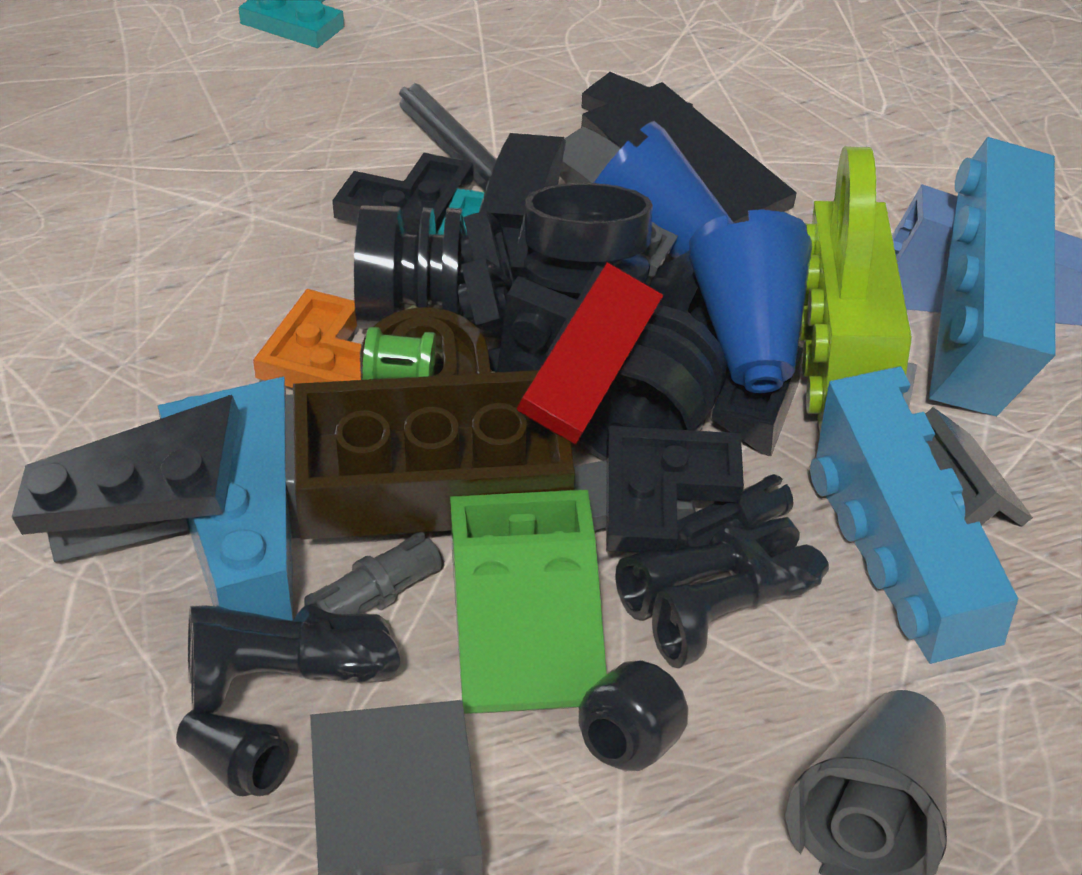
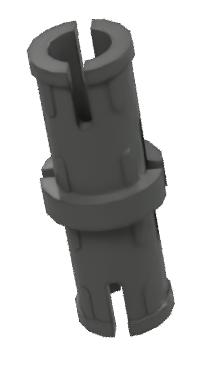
(379, 579)

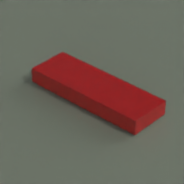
(589, 353)

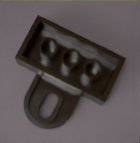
(398, 448)

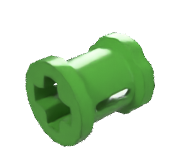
(381, 346)

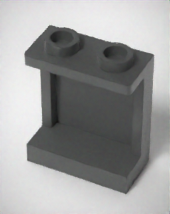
(395, 792)

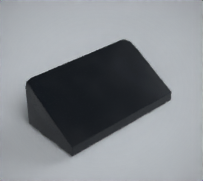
(756, 415)

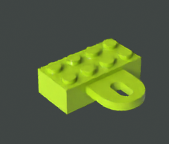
(854, 289)

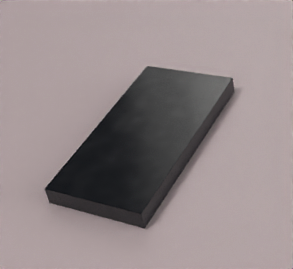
(723, 165)

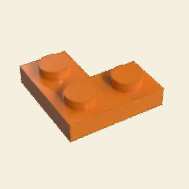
(312, 343)

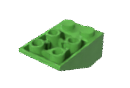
(526, 600)

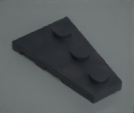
(136, 476)

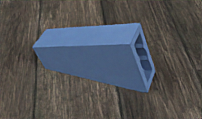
(923, 252)

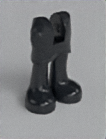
(762, 569)
(313, 645)

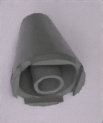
(877, 793)

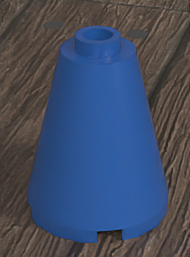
(669, 181)
(755, 292)

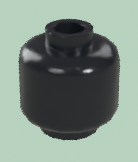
(633, 715)

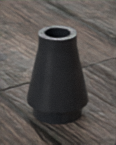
(237, 751)

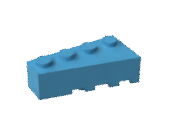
(998, 279)
(909, 518)
(249, 545)

